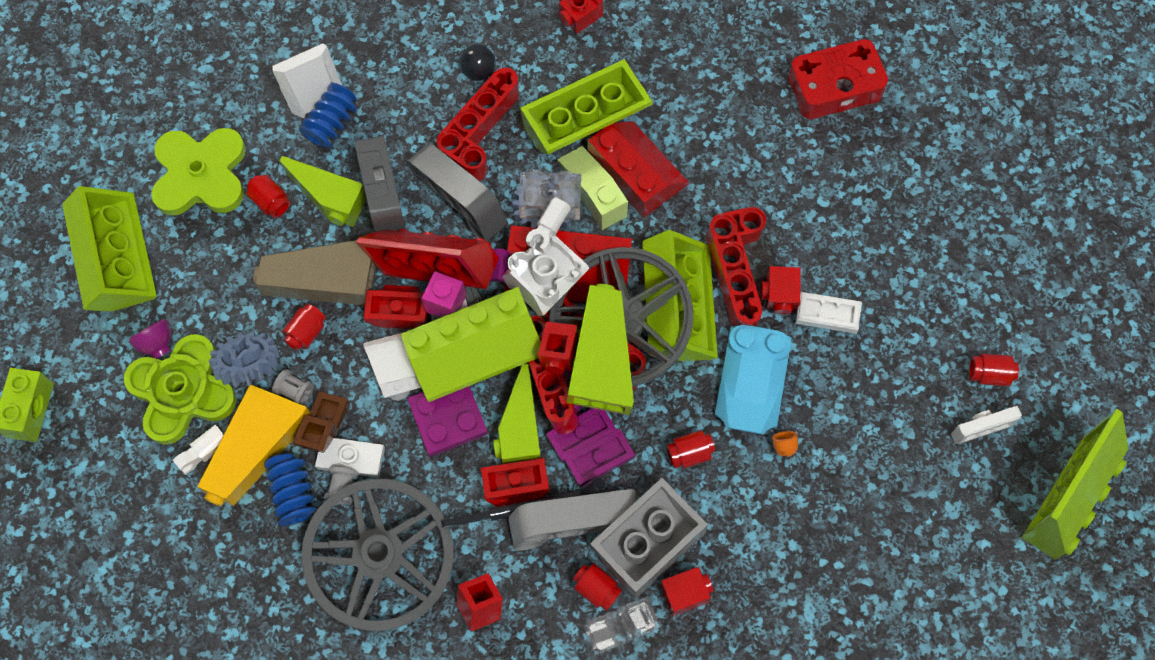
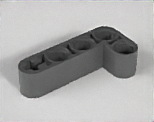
(459, 190)

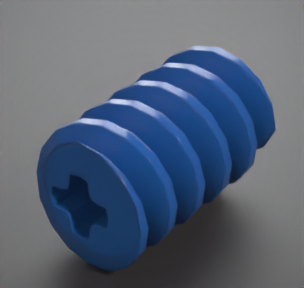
(327, 115)
(288, 489)

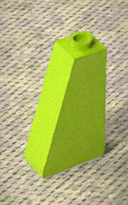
(602, 359)

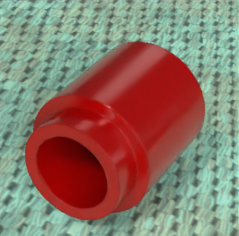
(267, 196)
(304, 327)
(993, 369)
(690, 449)
(596, 586)

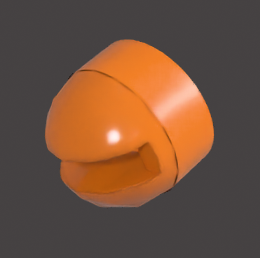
(785, 443)

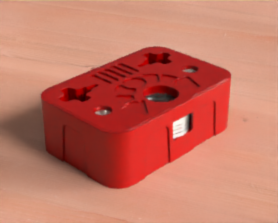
(837, 79)

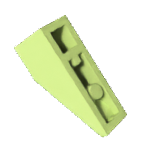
(598, 188)

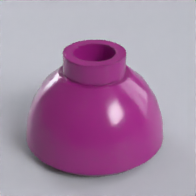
(153, 339)

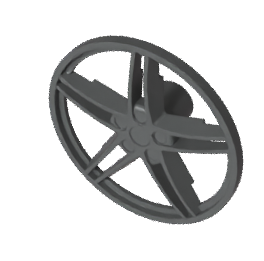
(633, 309)
(377, 554)

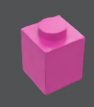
(443, 295)

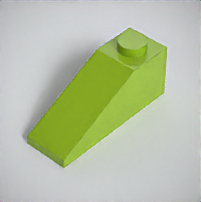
(332, 194)
(518, 426)

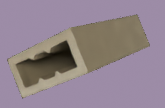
(318, 274)

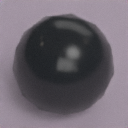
(477, 62)

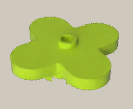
(198, 171)
(159, 383)

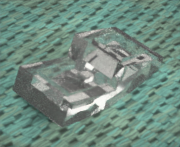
(622, 626)

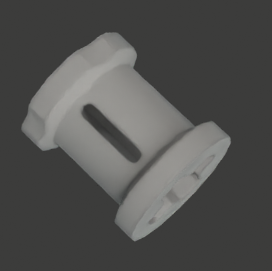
(293, 387)
(341, 478)

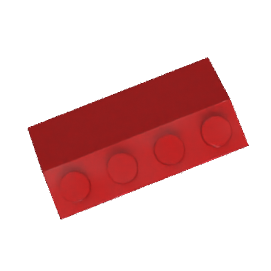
(583, 246)
(420, 254)

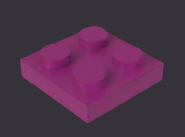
(447, 420)

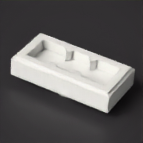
(829, 312)
(986, 423)
(355, 455)

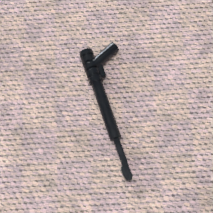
(505, 511)

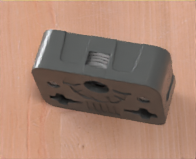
(379, 184)

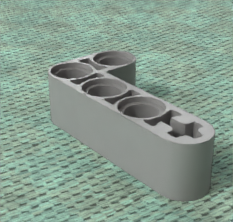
(567, 517)

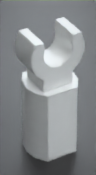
(549, 223)
(201, 449)

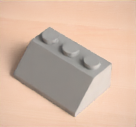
(649, 537)

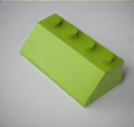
(584, 107)
(108, 249)
(693, 263)
(472, 344)

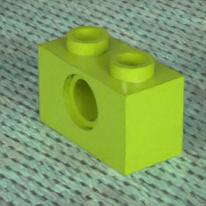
(24, 404)

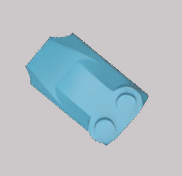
(753, 378)

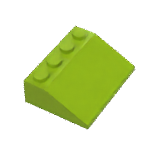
(1079, 488)

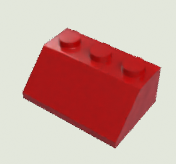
(636, 166)

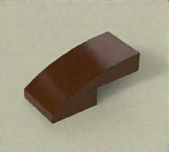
(322, 423)

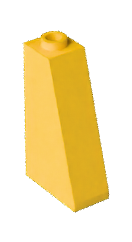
(256, 433)

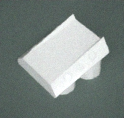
(306, 78)
(544, 276)
(392, 366)

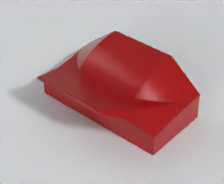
(395, 307)
(515, 482)

